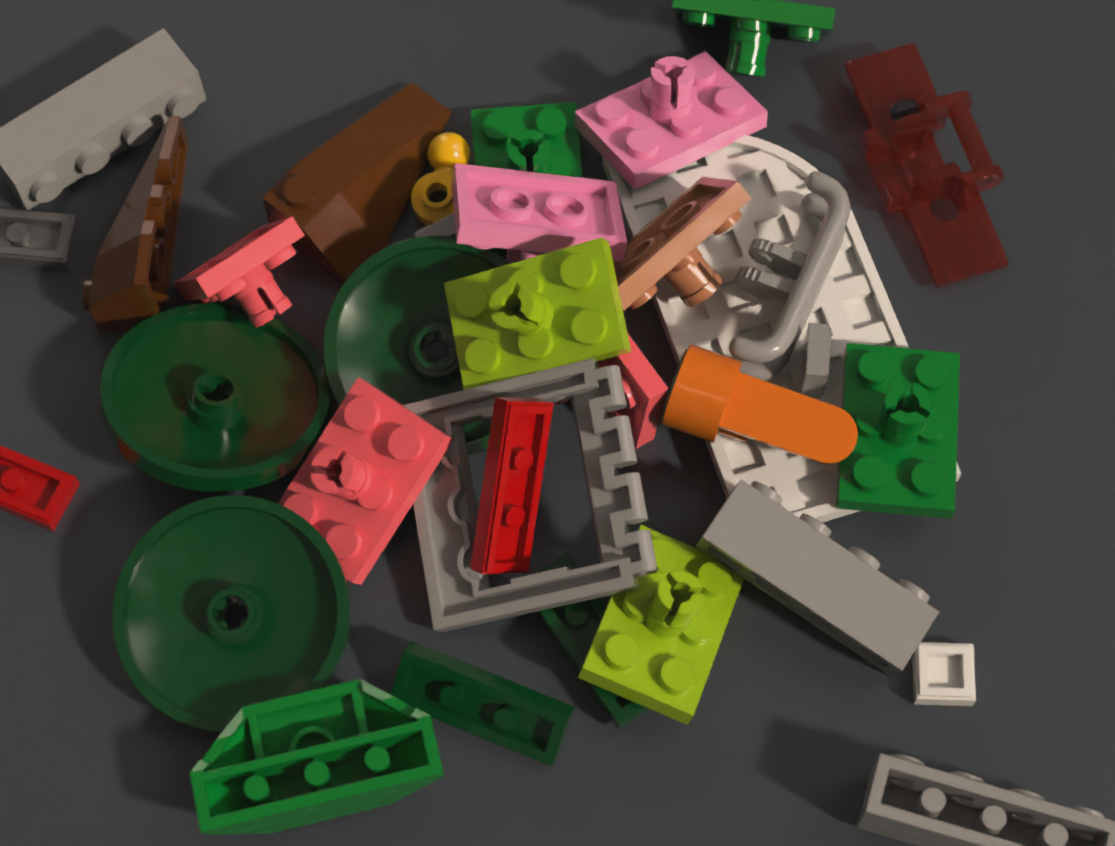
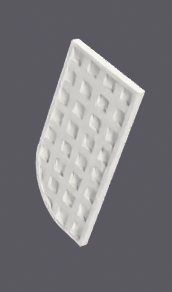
(849, 301)

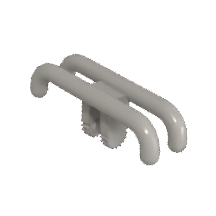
(769, 356)

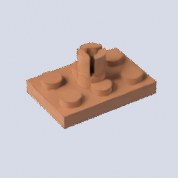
(671, 240)

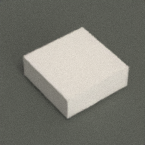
(944, 674)

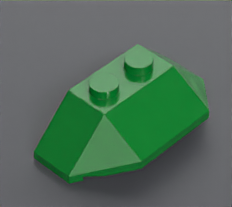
(313, 760)

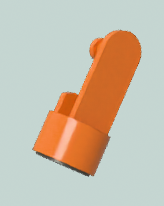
(716, 398)

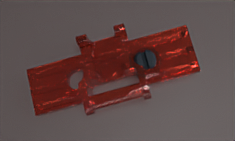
(909, 168)

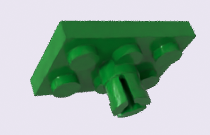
(753, 25)
(528, 140)
(905, 429)

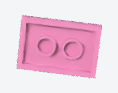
(670, 118)
(534, 211)

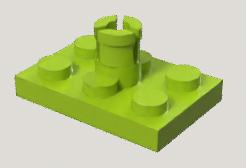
(537, 314)
(665, 636)

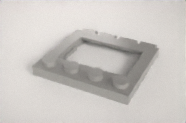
(449, 514)

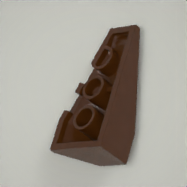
(359, 182)
(138, 253)

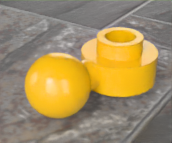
(442, 154)

